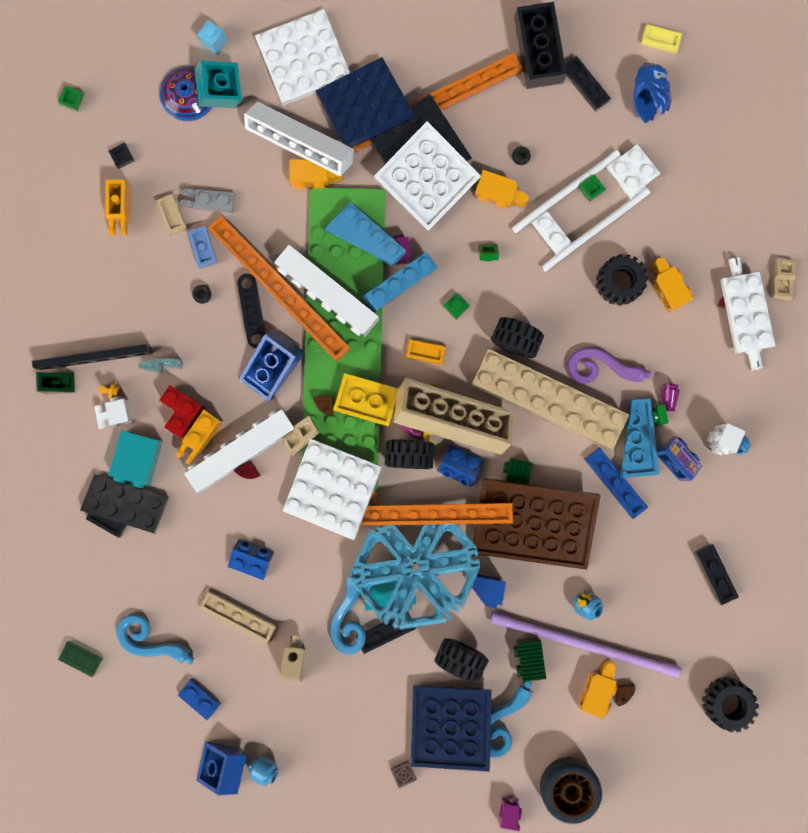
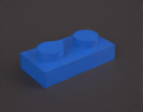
(199, 699)

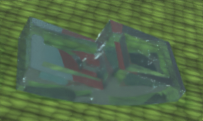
(156, 365)

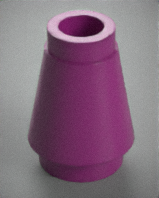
(670, 396)

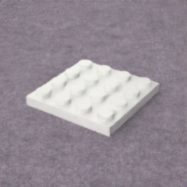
(302, 56)
(427, 176)
(332, 489)

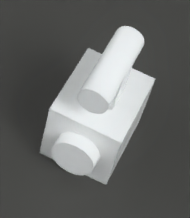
(117, 413)

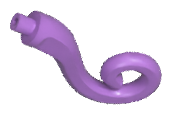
(626, 372)

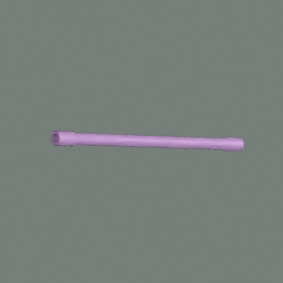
(662, 667)

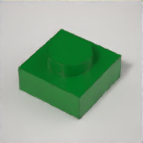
(71, 98)
(592, 188)
(488, 252)
(456, 306)
(660, 415)

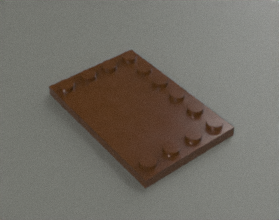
(547, 524)

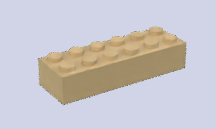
(453, 416)

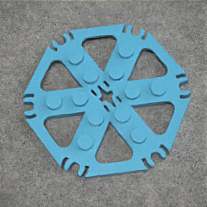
(410, 580)

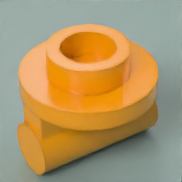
(113, 390)

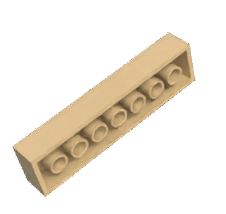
(550, 400)

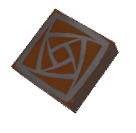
(403, 774)

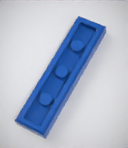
(617, 486)

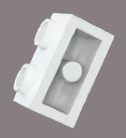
(725, 439)

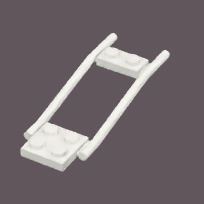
(629, 171)

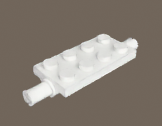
(747, 313)

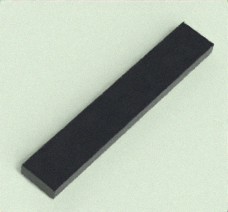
(92, 357)

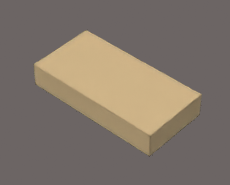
(171, 214)

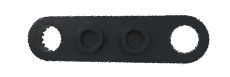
(251, 309)

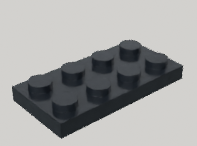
(124, 504)

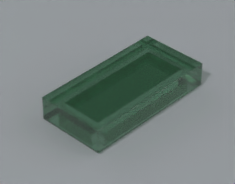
(80, 659)

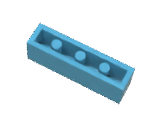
(399, 282)

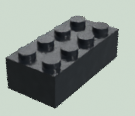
(540, 45)

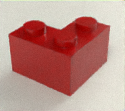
(186, 411)

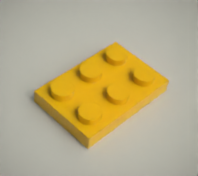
(366, 400)

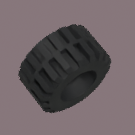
(632, 269)
(517, 337)
(409, 454)
(461, 660)
(744, 712)

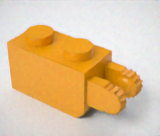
(307, 174)
(500, 191)
(118, 205)
(670, 285)
(200, 435)
(599, 690)

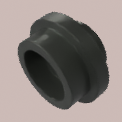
(521, 150)
(202, 288)

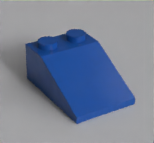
(271, 364)

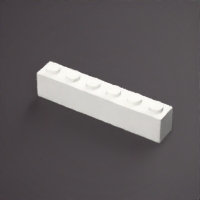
(299, 138)
(327, 291)
(241, 450)

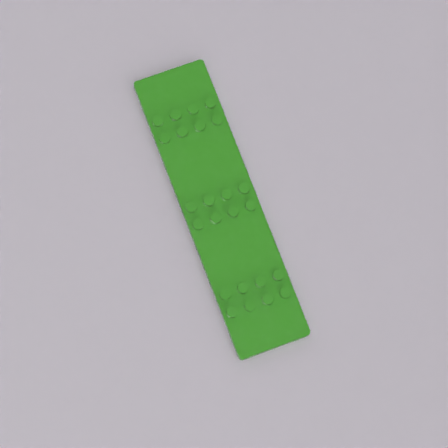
(358, 274)

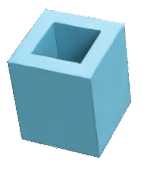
(212, 37)

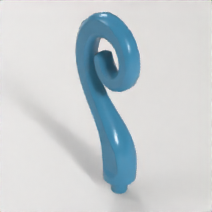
(350, 598)
(173, 650)
(518, 701)

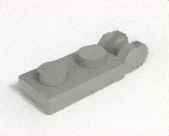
(209, 200)

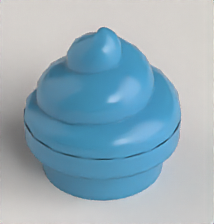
(744, 446)

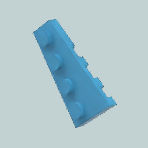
(359, 230)
(640, 444)

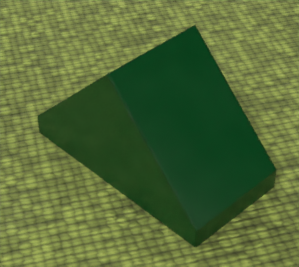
(55, 383)

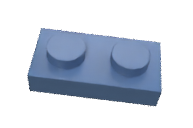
(202, 247)

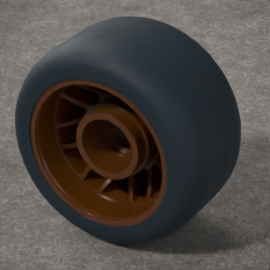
(573, 805)

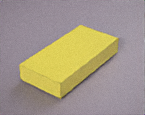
(661, 38)

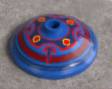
(181, 103)

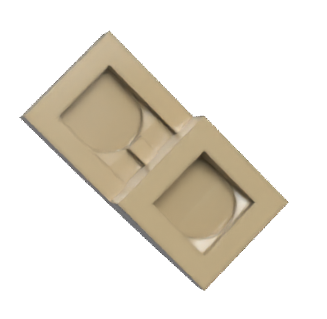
(783, 279)
(300, 436)

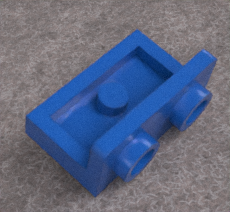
(460, 466)
(250, 559)

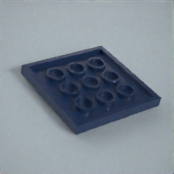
(364, 103)
(451, 728)

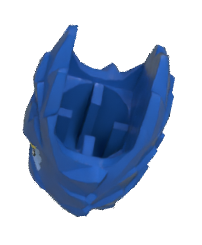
(651, 91)

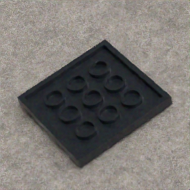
(393, 139)

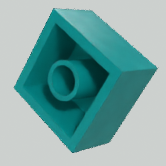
(218, 84)

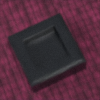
(121, 155)

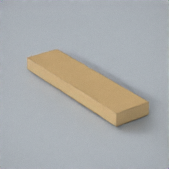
(237, 616)

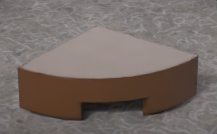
(324, 404)
(624, 693)

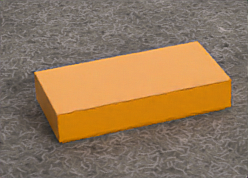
(425, 352)

